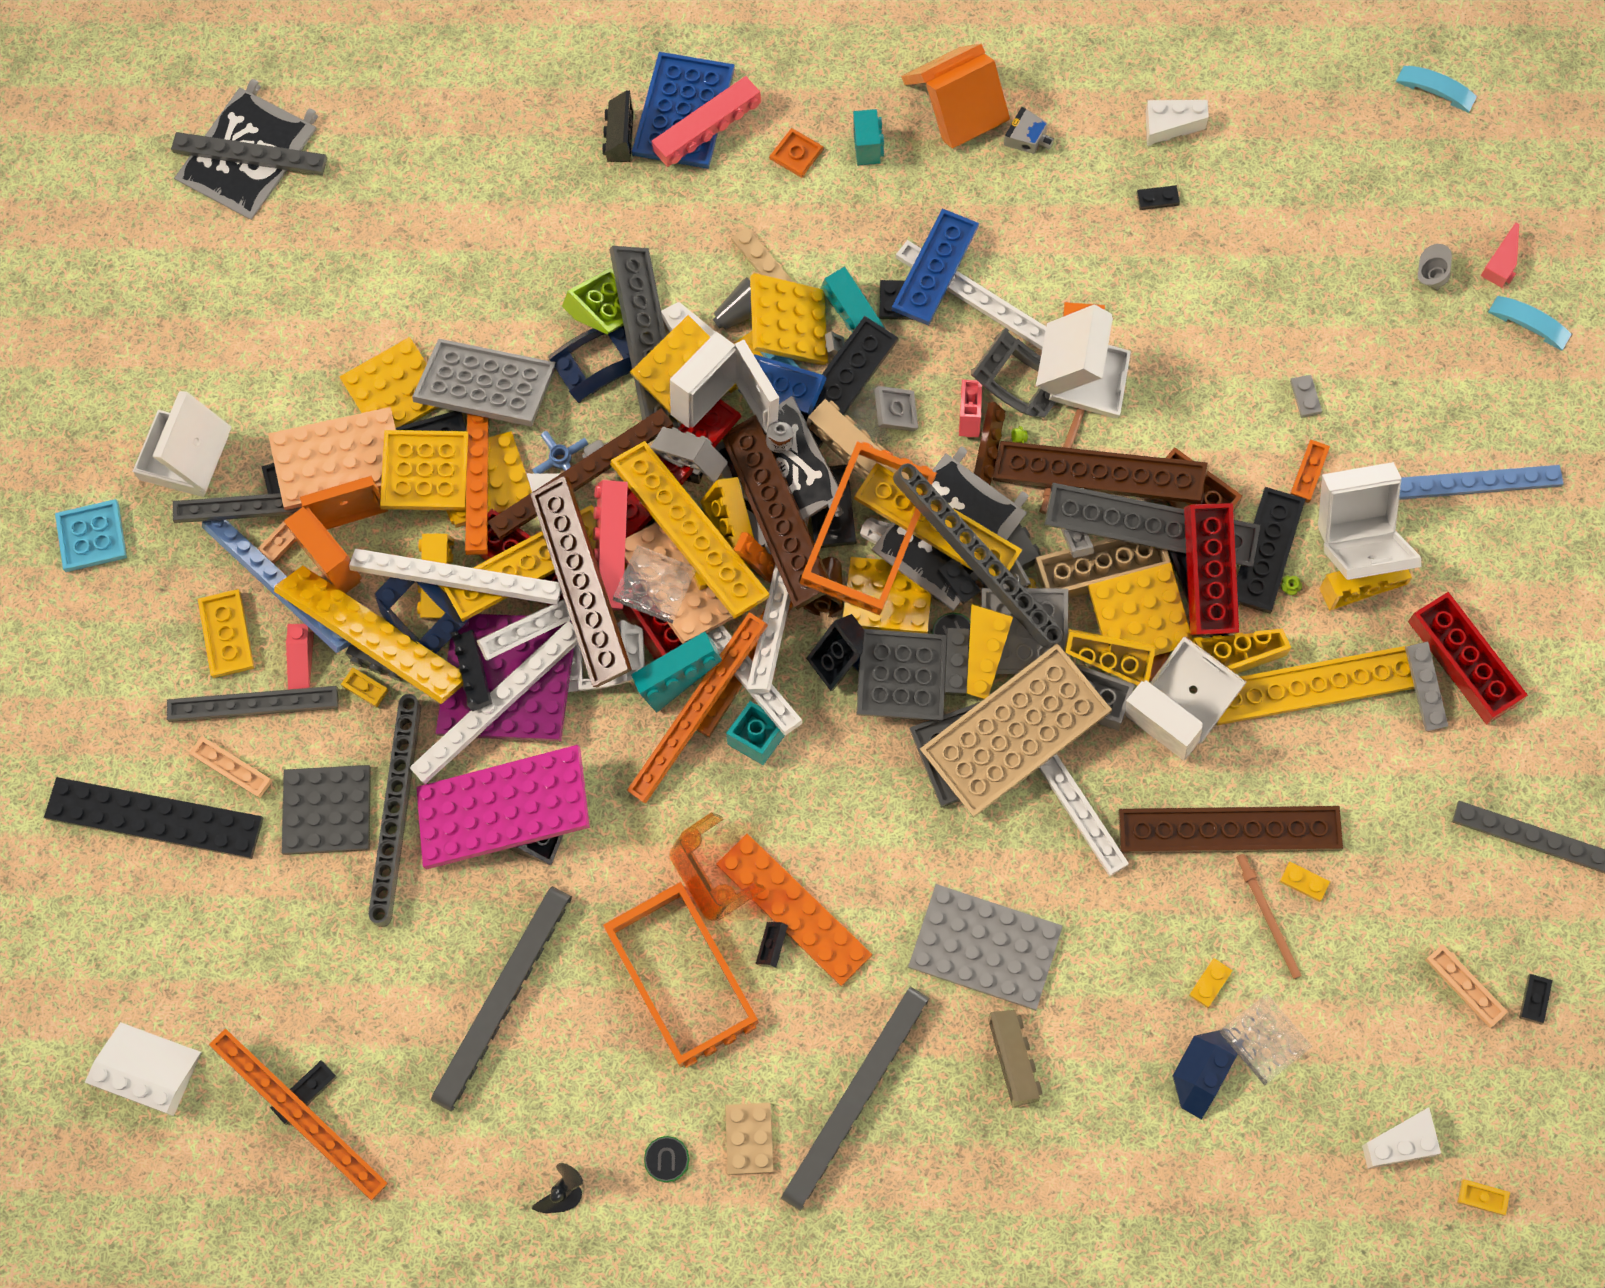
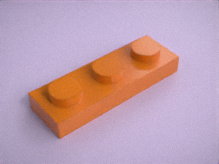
(1310, 470)
(755, 556)

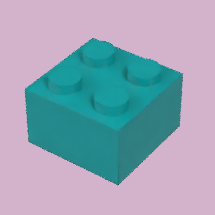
(868, 137)
(754, 734)

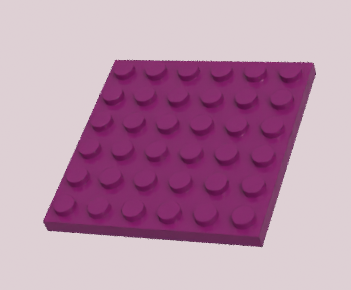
(534, 715)

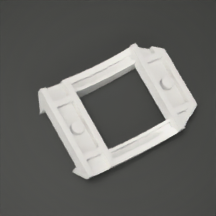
(634, 645)

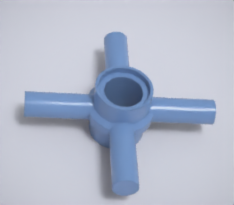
(556, 450)

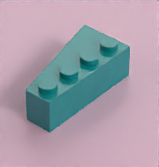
(848, 299)
(676, 671)

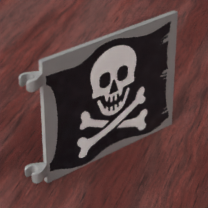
(250, 121)
(802, 467)
(968, 496)

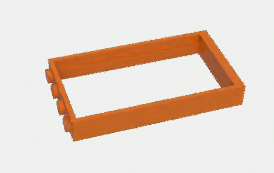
(838, 590)
(646, 908)

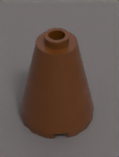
(828, 603)

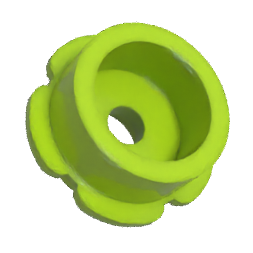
(1019, 435)
(1285, 586)

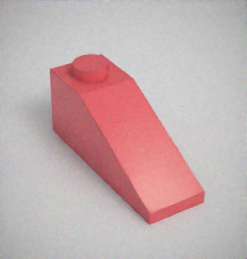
(1503, 262)
(970, 408)
(299, 655)

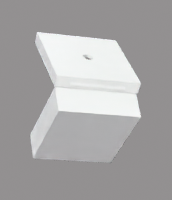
(1080, 364)
(712, 373)
(183, 447)
(1360, 522)
(1168, 707)

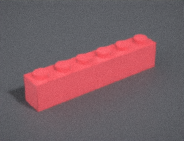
(706, 121)
(610, 534)

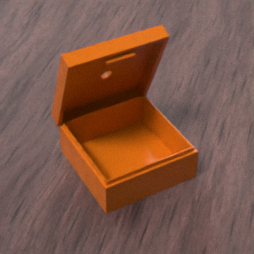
(963, 93)
(326, 511)

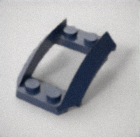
(573, 376)
(440, 632)

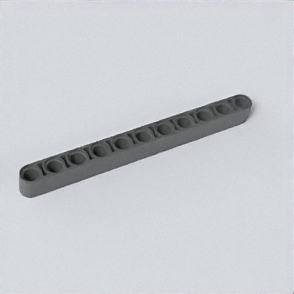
(987, 561)
(395, 819)
(500, 998)
(854, 1098)

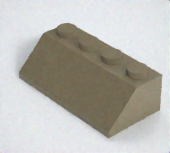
(1014, 1058)

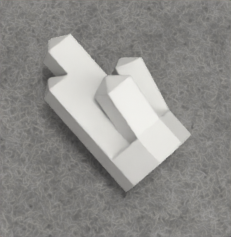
(873, 529)

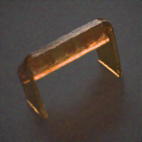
(713, 902)

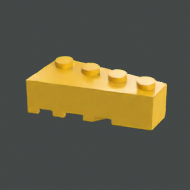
(727, 510)
(436, 549)
(1341, 592)
(986, 644)
(1246, 651)
(1116, 656)

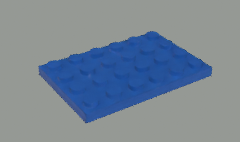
(675, 91)

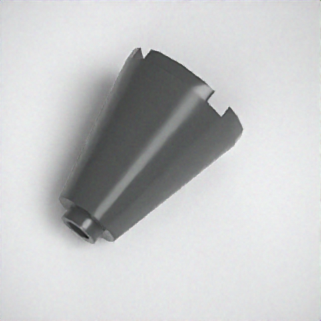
(736, 307)

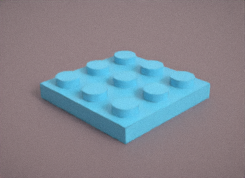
(90, 535)

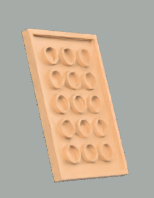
(329, 454)
(700, 608)

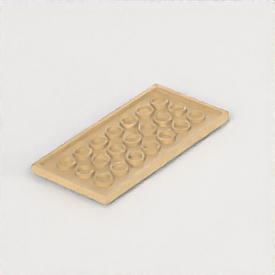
(1015, 730)

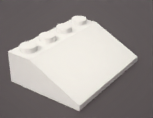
(144, 1068)

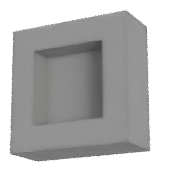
(834, 342)

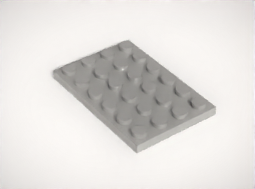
(484, 382)
(985, 947)

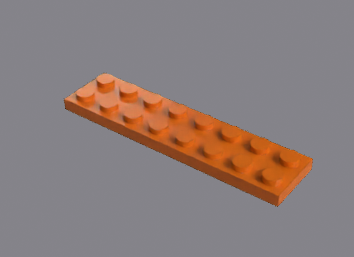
(791, 904)

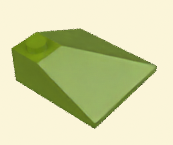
(596, 302)

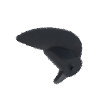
(564, 1193)

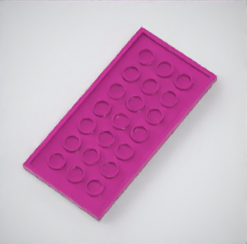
(502, 807)

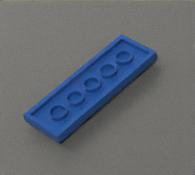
(935, 267)

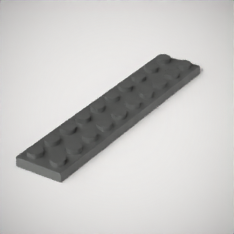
(640, 313)
(1134, 521)

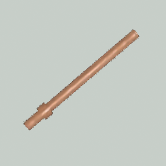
(1068, 444)
(1250, 876)

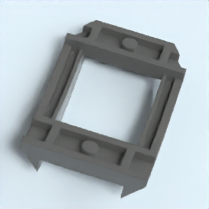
(995, 359)

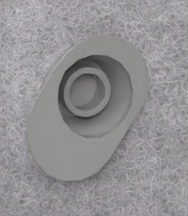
(1435, 266)

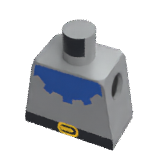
(1027, 132)

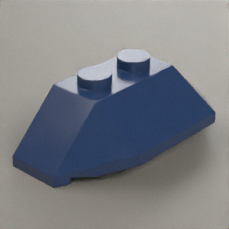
(1202, 1071)

